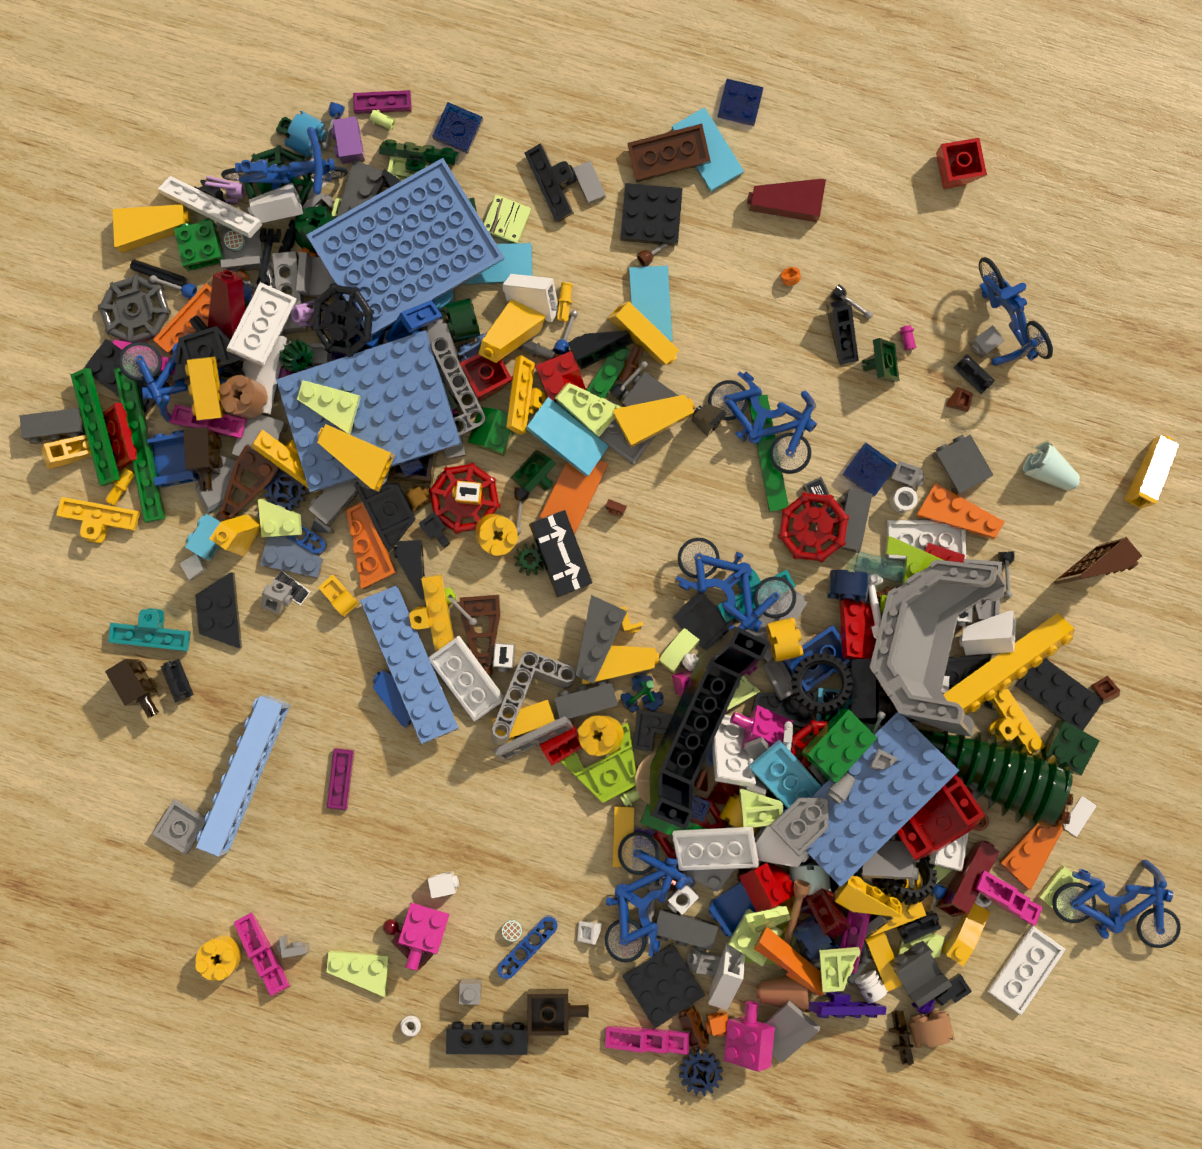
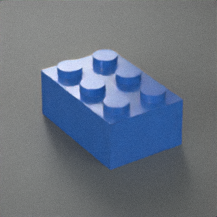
(827, 642)

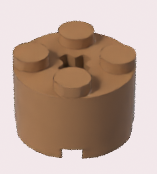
(243, 397)
(931, 1029)

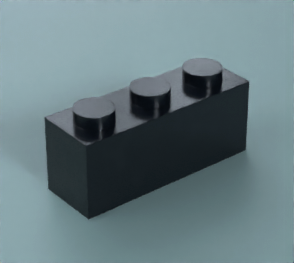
(864, 691)

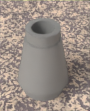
(839, 791)

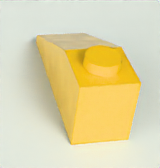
(65, 451)
(966, 935)

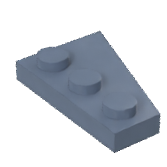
(289, 556)

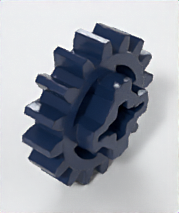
(279, 494)
(695, 1077)

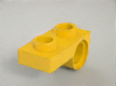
(338, 595)

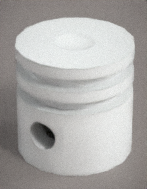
(903, 499)
(871, 986)

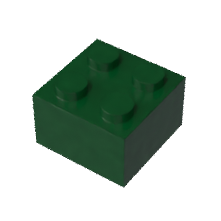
(1070, 746)

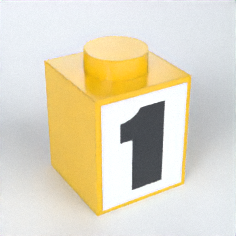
(467, 492)

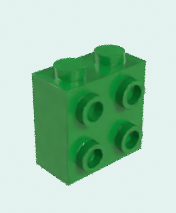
(199, 245)

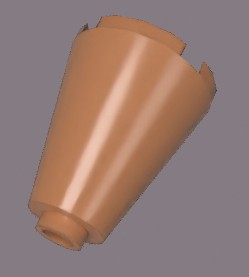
(781, 990)

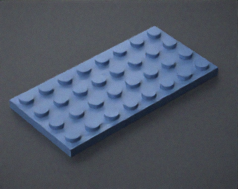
(879, 798)

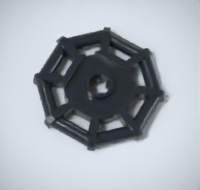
(332, 319)

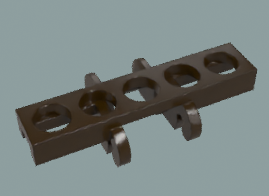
(901, 1030)

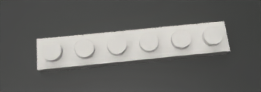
(210, 207)

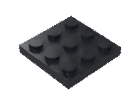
(651, 214)
(663, 985)

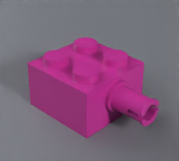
(761, 724)
(422, 932)
(749, 1041)

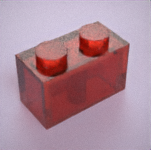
(828, 913)

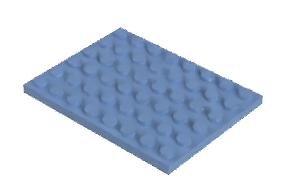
(407, 244)
(398, 411)

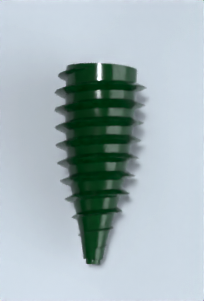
(1008, 776)

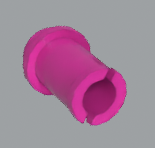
(908, 337)

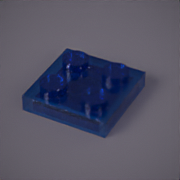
(740, 102)
(457, 127)
(869, 469)

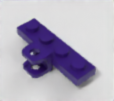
(841, 1006)

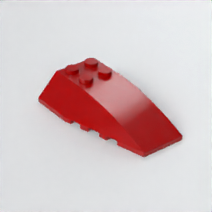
(941, 820)

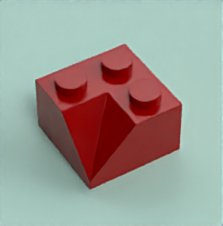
(960, 162)
(558, 372)
(485, 376)
(767, 886)

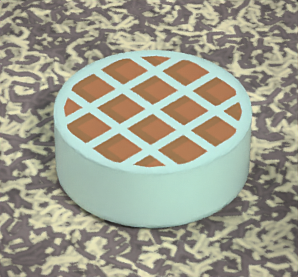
(234, 240)
(512, 930)

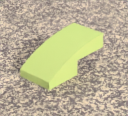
(675, 652)

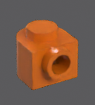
(717, 1023)

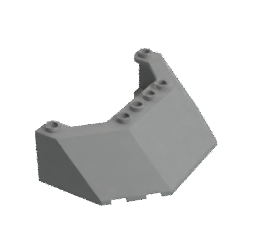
(919, 634)

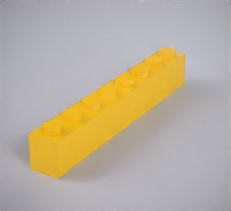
(1008, 666)

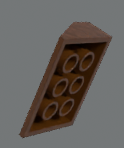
(1103, 559)

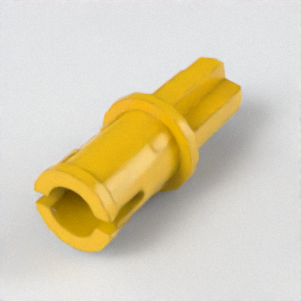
(564, 301)
(120, 486)

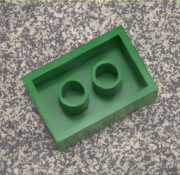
(838, 745)

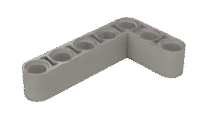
(461, 391)
(521, 689)

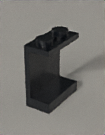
(702, 620)

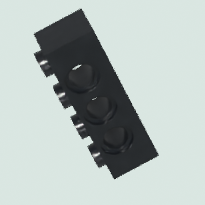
(457, 1045)

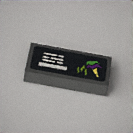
(818, 487)

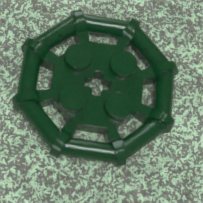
(278, 152)

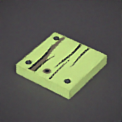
(507, 219)

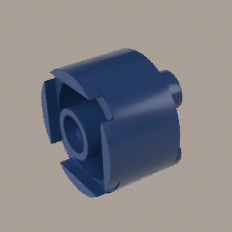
(848, 585)
(812, 936)

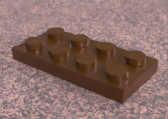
(669, 152)

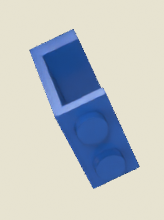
(412, 320)
(170, 460)
(730, 908)

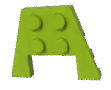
(915, 560)
(610, 775)

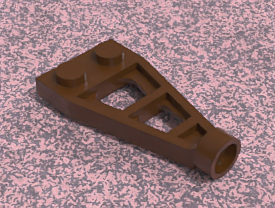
(257, 464)
(482, 606)

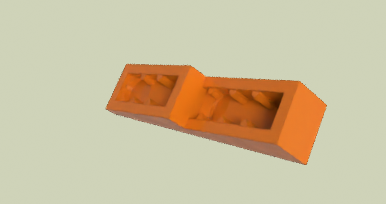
(784, 955)

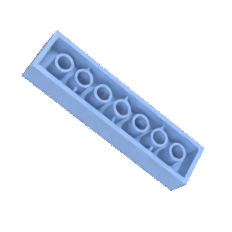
(243, 775)

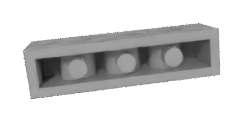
(287, 262)

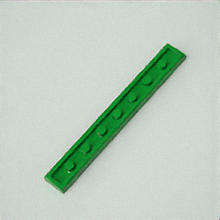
(144, 464)

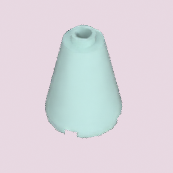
(1051, 467)

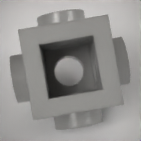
(276, 596)

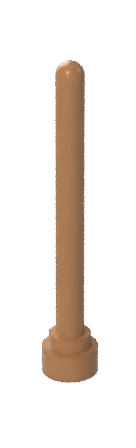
(801, 889)

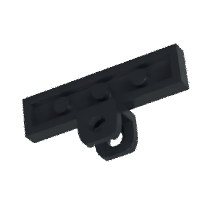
(552, 181)

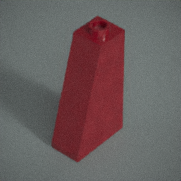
(789, 199)
(226, 302)
(961, 890)

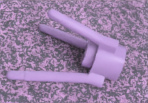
(233, 189)
(301, 314)

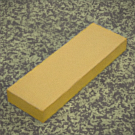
(622, 827)
(882, 955)

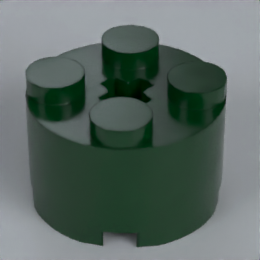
(309, 221)
(462, 320)

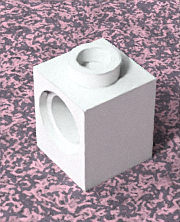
(443, 884)
(691, 895)

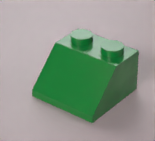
(493, 432)

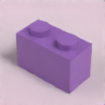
(348, 139)

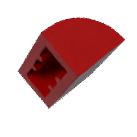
(561, 746)

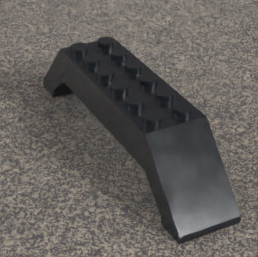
(697, 723)

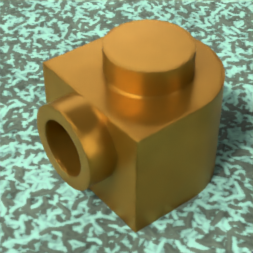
(417, 497)

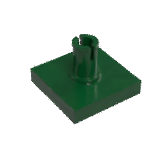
(884, 361)
(534, 472)

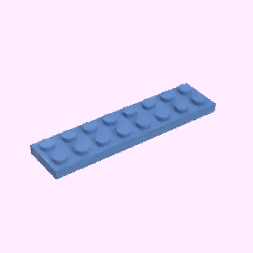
(409, 665)

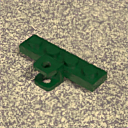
(417, 155)

